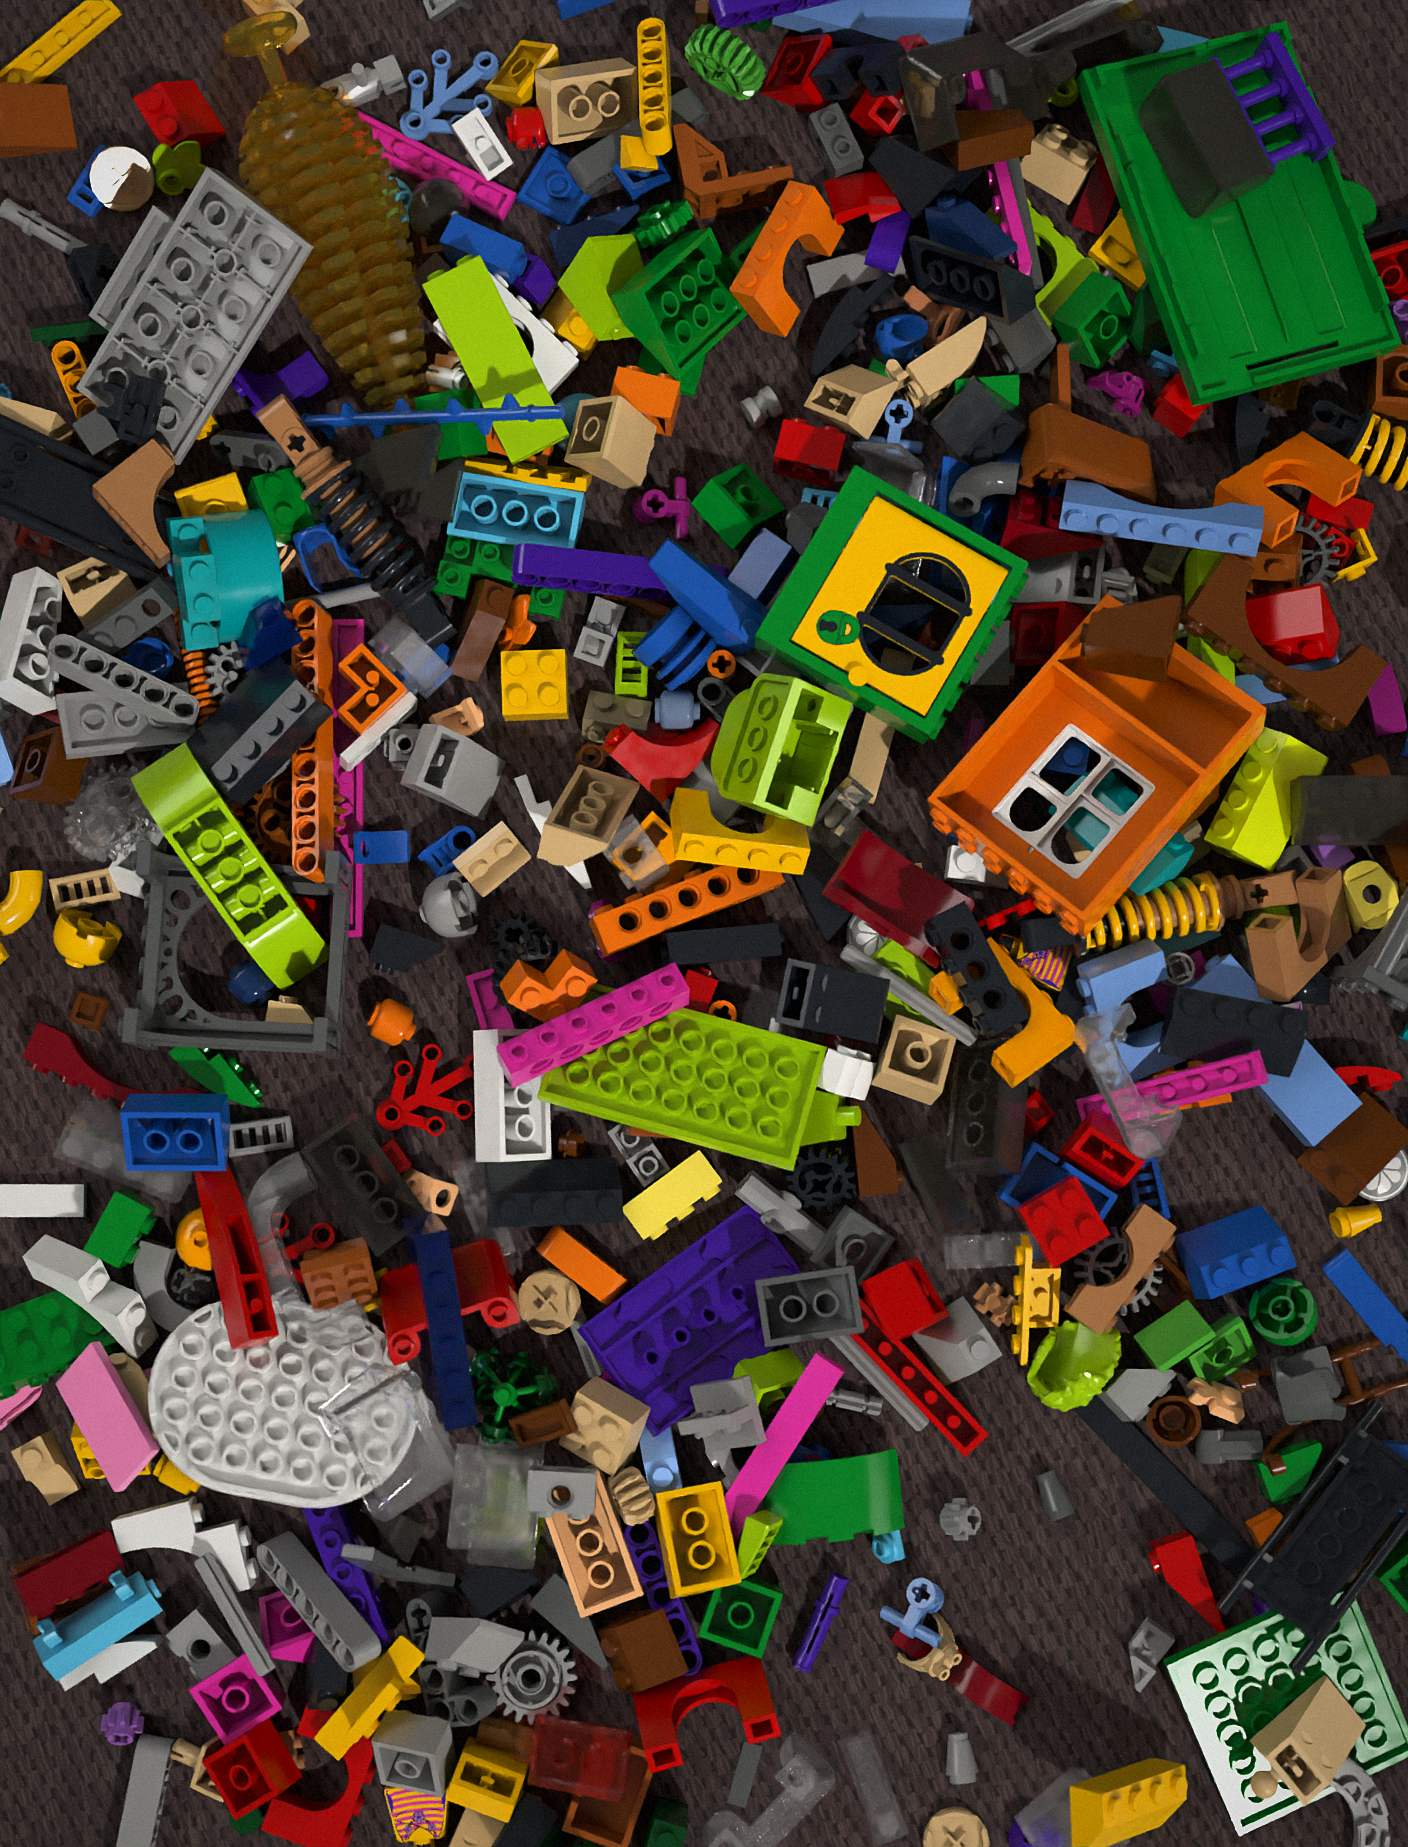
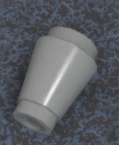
(960, 1759)

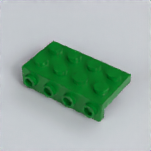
(44, 1340)

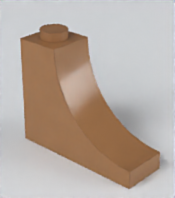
(130, 495)

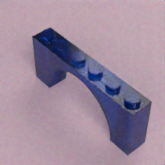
(451, 1378)

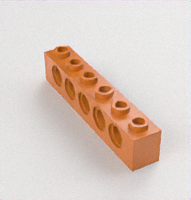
(614, 938)

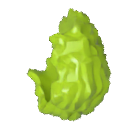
(1073, 1365)

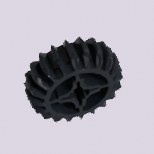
(534, 953)

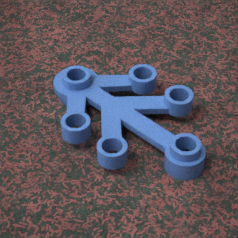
(445, 98)

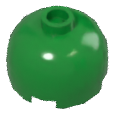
(1284, 1312)

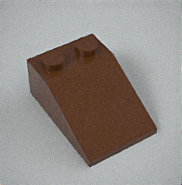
(1355, 1150)

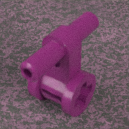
(1124, 387)
(675, 508)

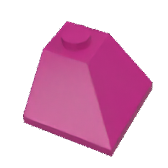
(284, 1629)

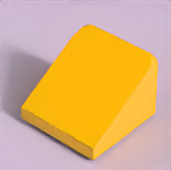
(635, 156)

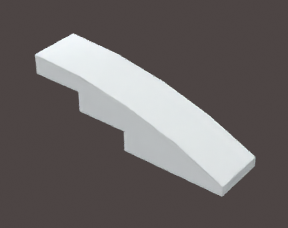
(539, 814)

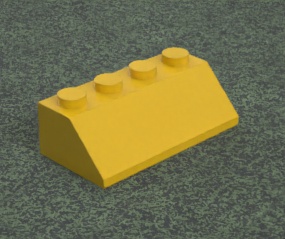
(1126, 1802)

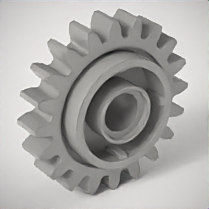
(537, 1696)

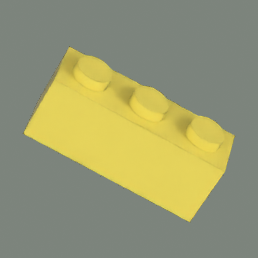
(672, 1196)

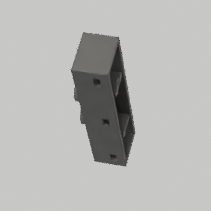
(128, 619)

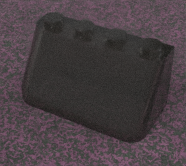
(1203, 139)

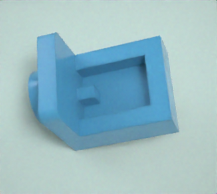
(1162, 364)

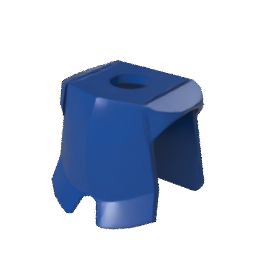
(311, 538)

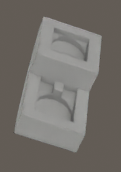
(599, 631)

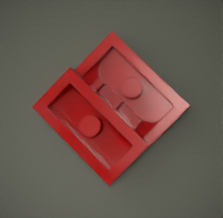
(861, 194)

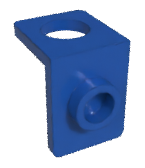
(382, 847)

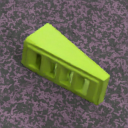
(630, 684)
(756, 1539)

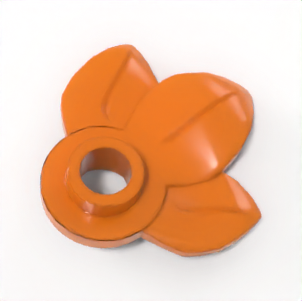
(517, 628)

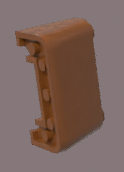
(1078, 449)

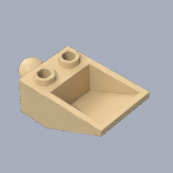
(1309, 1739)

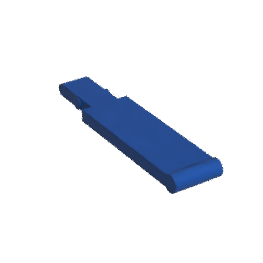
(1368, 1301)

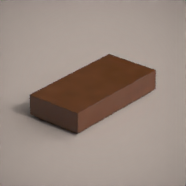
(543, 1423)

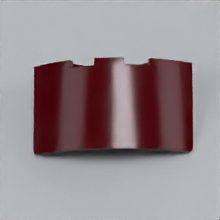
(892, 895)

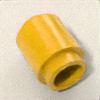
(173, 1477)

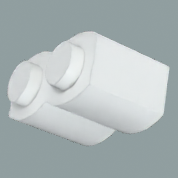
(847, 1072)

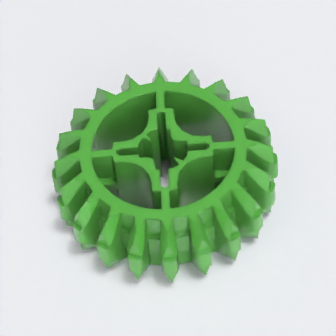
(725, 61)

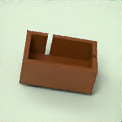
(606, 1820)

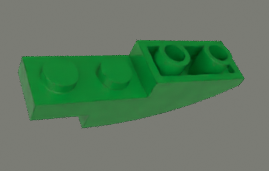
(218, 1073)

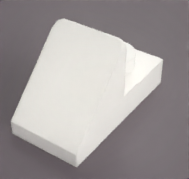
(481, 144)

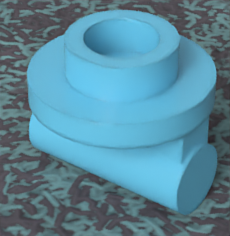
(888, 1547)

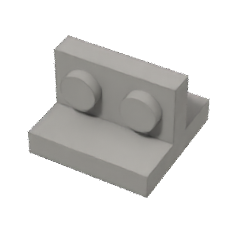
(725, 1414)

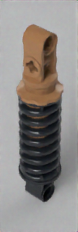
(335, 489)

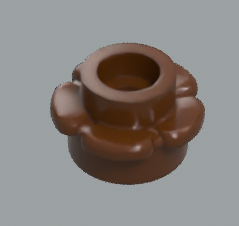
(588, 749)
(571, 1144)

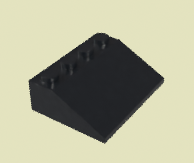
(258, 728)

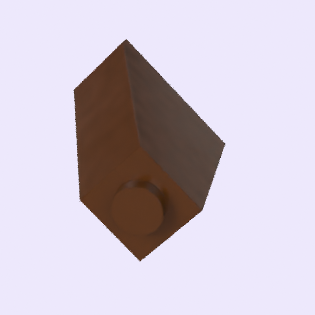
(989, 138)

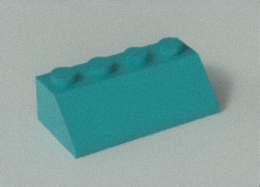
(1119, 799)

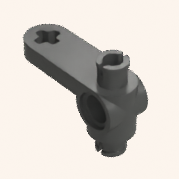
(252, 450)

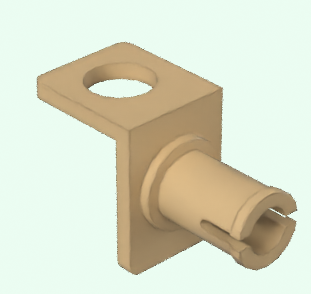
(193, 1757)

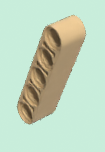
(876, 735)

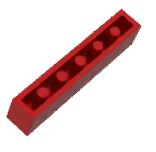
(919, 1384)

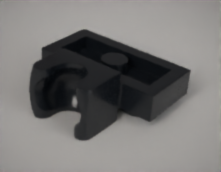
(135, 407)

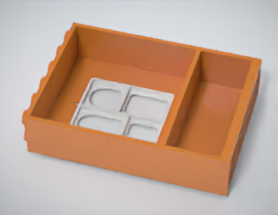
(1163, 736)

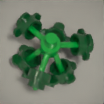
(497, 1394)

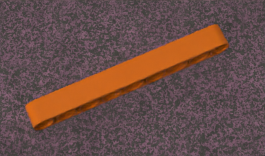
(318, 753)

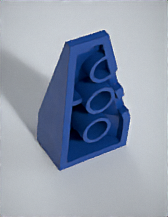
(709, 599)

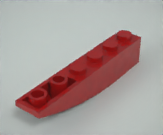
(236, 1261)

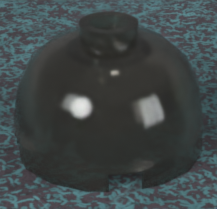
(433, 206)

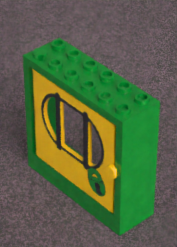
(889, 534)

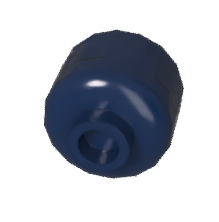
(250, 984)

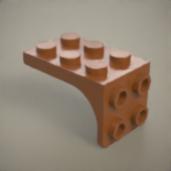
(339, 1274)

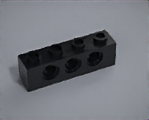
(976, 951)

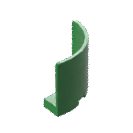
(837, 1498)

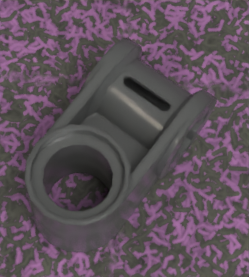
(718, 707)

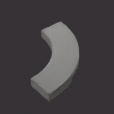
(1365, 1804)

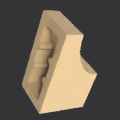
(46, 1467)

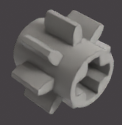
(960, 1519)

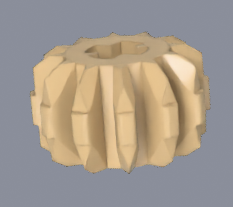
(631, 1496)

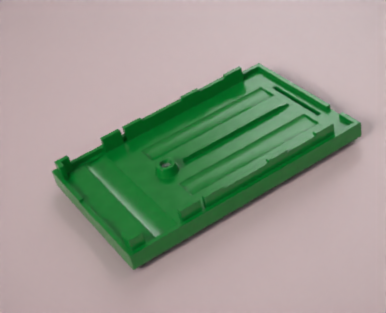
(1259, 275)

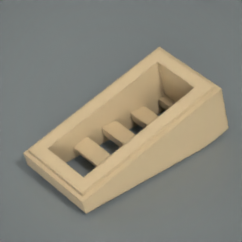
(87, 901)

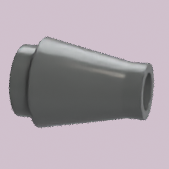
(1054, 1496)

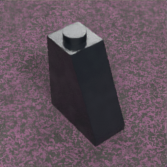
(811, 884)

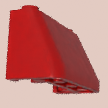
(482, 1285)

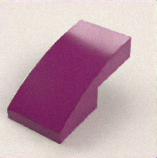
(1385, 705)

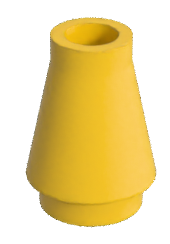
(1352, 1220)

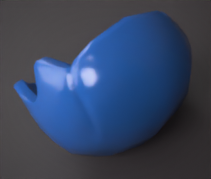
(158, 651)

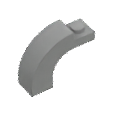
(153, 1283)

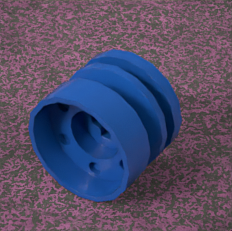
(674, 648)

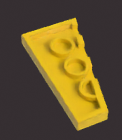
(552, 476)

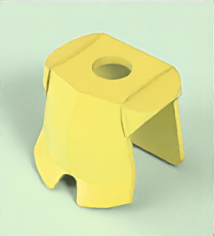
(1361, 912)

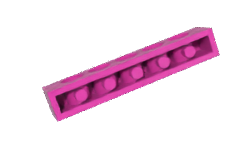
(593, 1025)

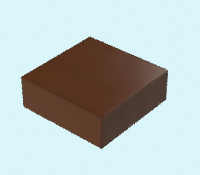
(89, 1010)

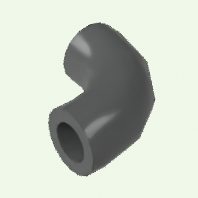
(982, 482)

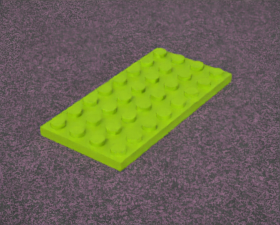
(698, 1084)

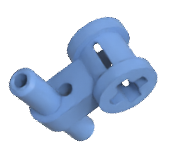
(895, 425)
(912, 1622)

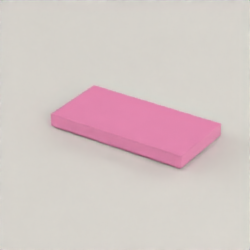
(107, 1416)

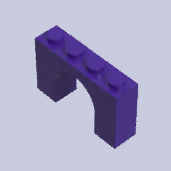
(297, 381)

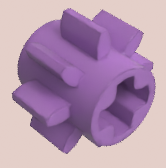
(122, 1723)

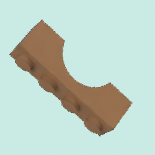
(1145, 1236)

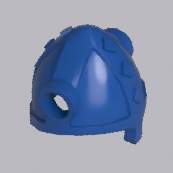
(901, 337)

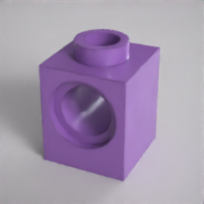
(1329, 856)

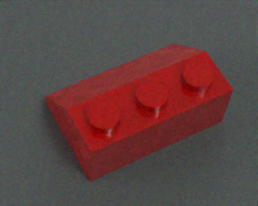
(1294, 624)

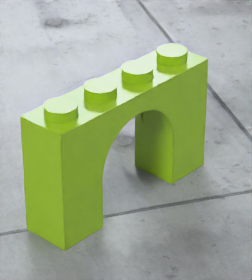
(1068, 264)

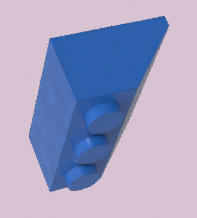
(176, 1132)
(1233, 1252)

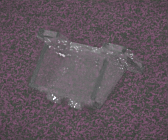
(491, 1502)

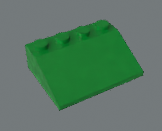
(681, 301)

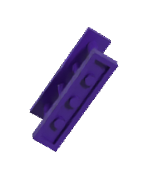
(1293, 95)

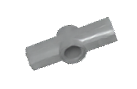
(780, 1211)

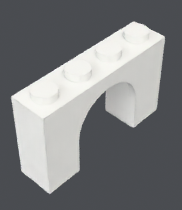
(551, 357)

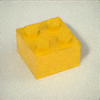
(534, 685)

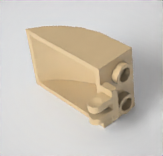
(932, 375)

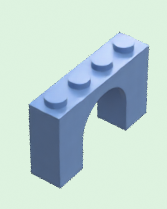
(1114, 977)

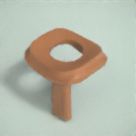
(935, 316)

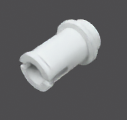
(447, 378)

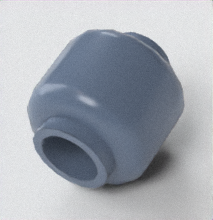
(676, 710)

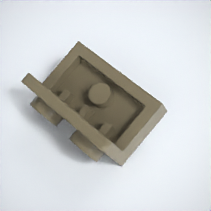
(609, 711)

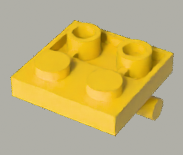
(1118, 253)

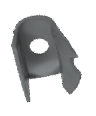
(1307, 1386)

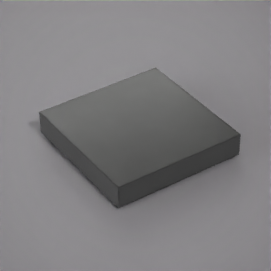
(853, 1242)

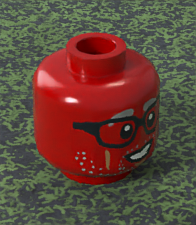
(526, 128)

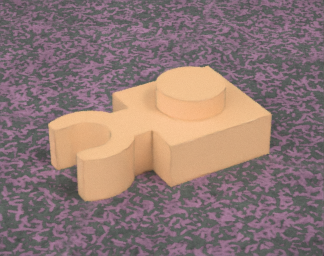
(1221, 1399)

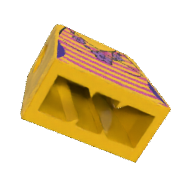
(1045, 967)
(417, 1815)

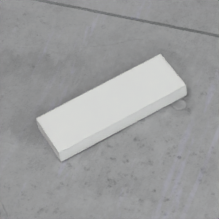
(378, 731)
(43, 1200)

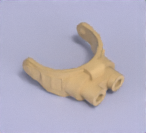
(942, 1657)

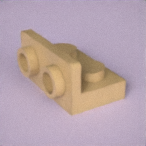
(492, 859)

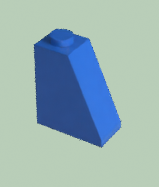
(498, 252)

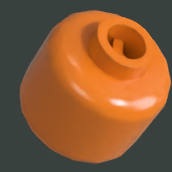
(391, 1022)

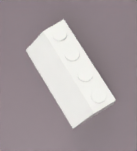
(507, 1120)

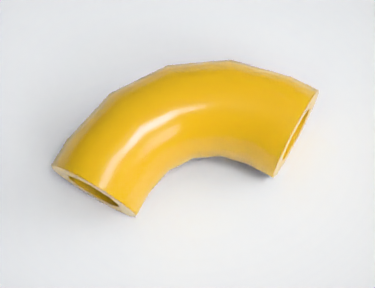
(21, 900)

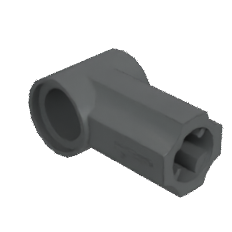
(1220, 1445)

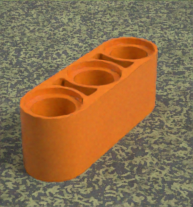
(582, 1265)

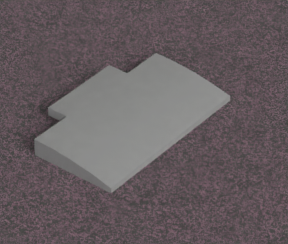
(193, 302)

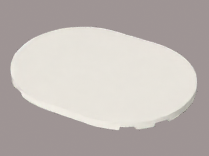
(250, 1413)

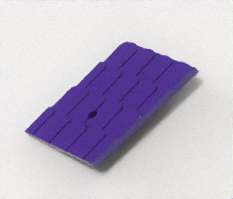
(702, 1299)

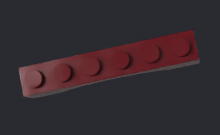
(62, 1053)

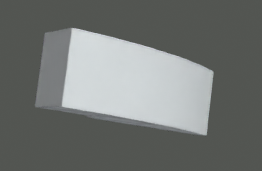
(113, 1659)

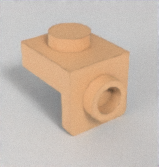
(463, 718)

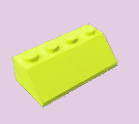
(1256, 810)

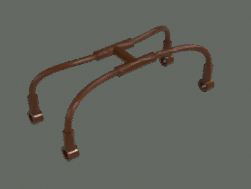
(1357, 1395)

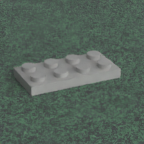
(101, 726)

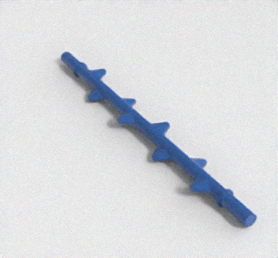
(454, 413)

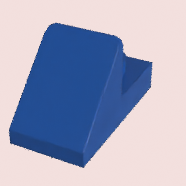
(638, 183)

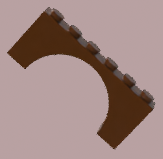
(1220, 618)

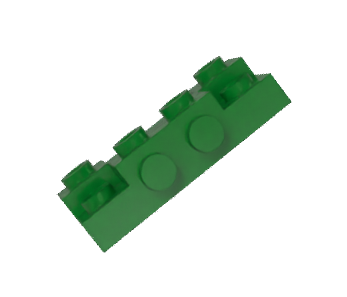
(490, 561)

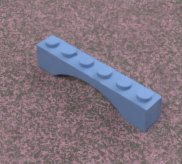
(1222, 528)

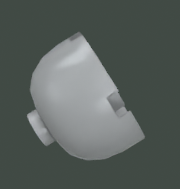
(448, 906)

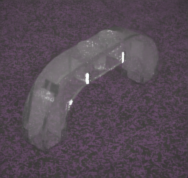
(265, 1206)

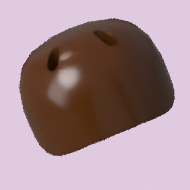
(1173, 1418)

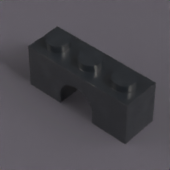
(848, 67)

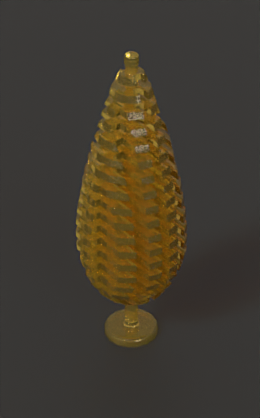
(328, 182)

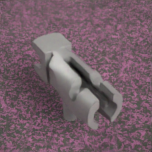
(367, 84)

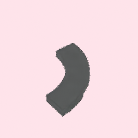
(384, 1565)

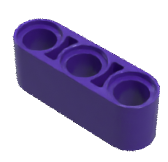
(888, 241)

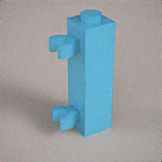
(97, 1624)

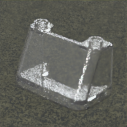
(1141, 1121)

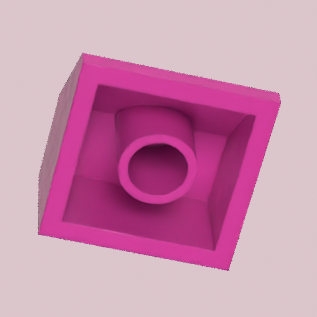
(237, 1698)

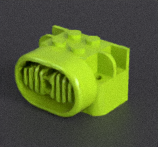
(779, 746)

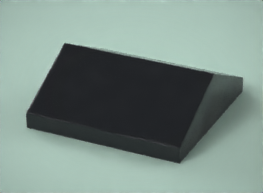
(532, 1826)

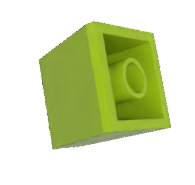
(595, 275)

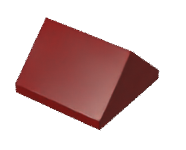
(1392, 266)

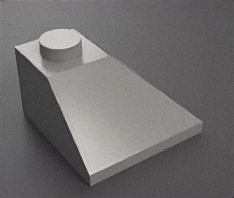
(957, 1344)

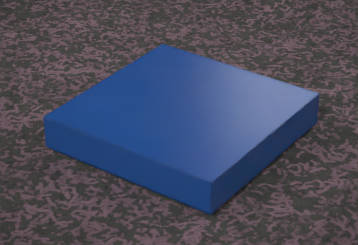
(553, 190)

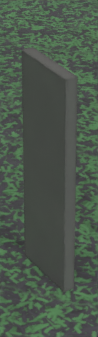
(744, 1774)

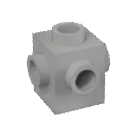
(392, 745)

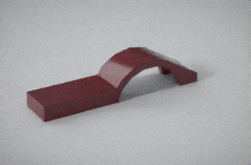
(1095, 200)
(971, 1680)

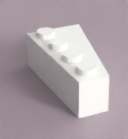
(25, 636)

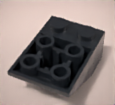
(832, 1000)

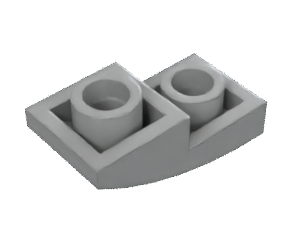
(639, 1154)

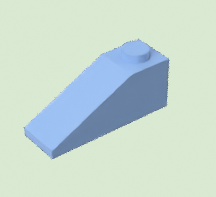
(660, 1461)

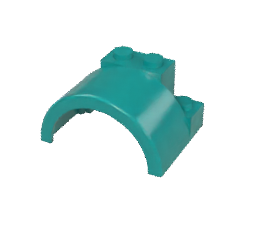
(226, 581)

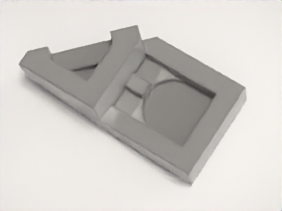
(1147, 1649)

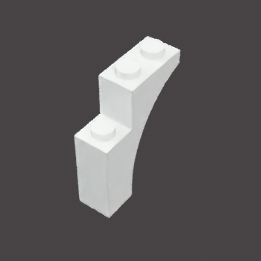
(89, 1285)
(180, 1527)

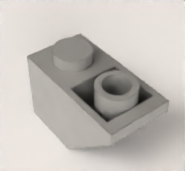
(1133, 1390)

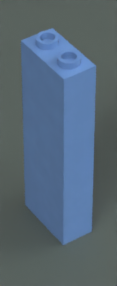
(882, 20)
(1313, 1096)

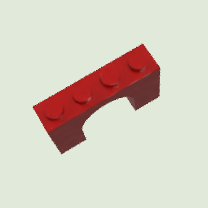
(734, 1682)
(328, 1821)

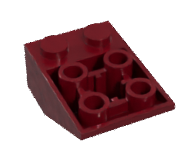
(1033, 530)

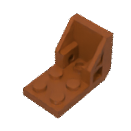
(706, 180)

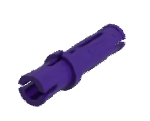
(835, 1585)

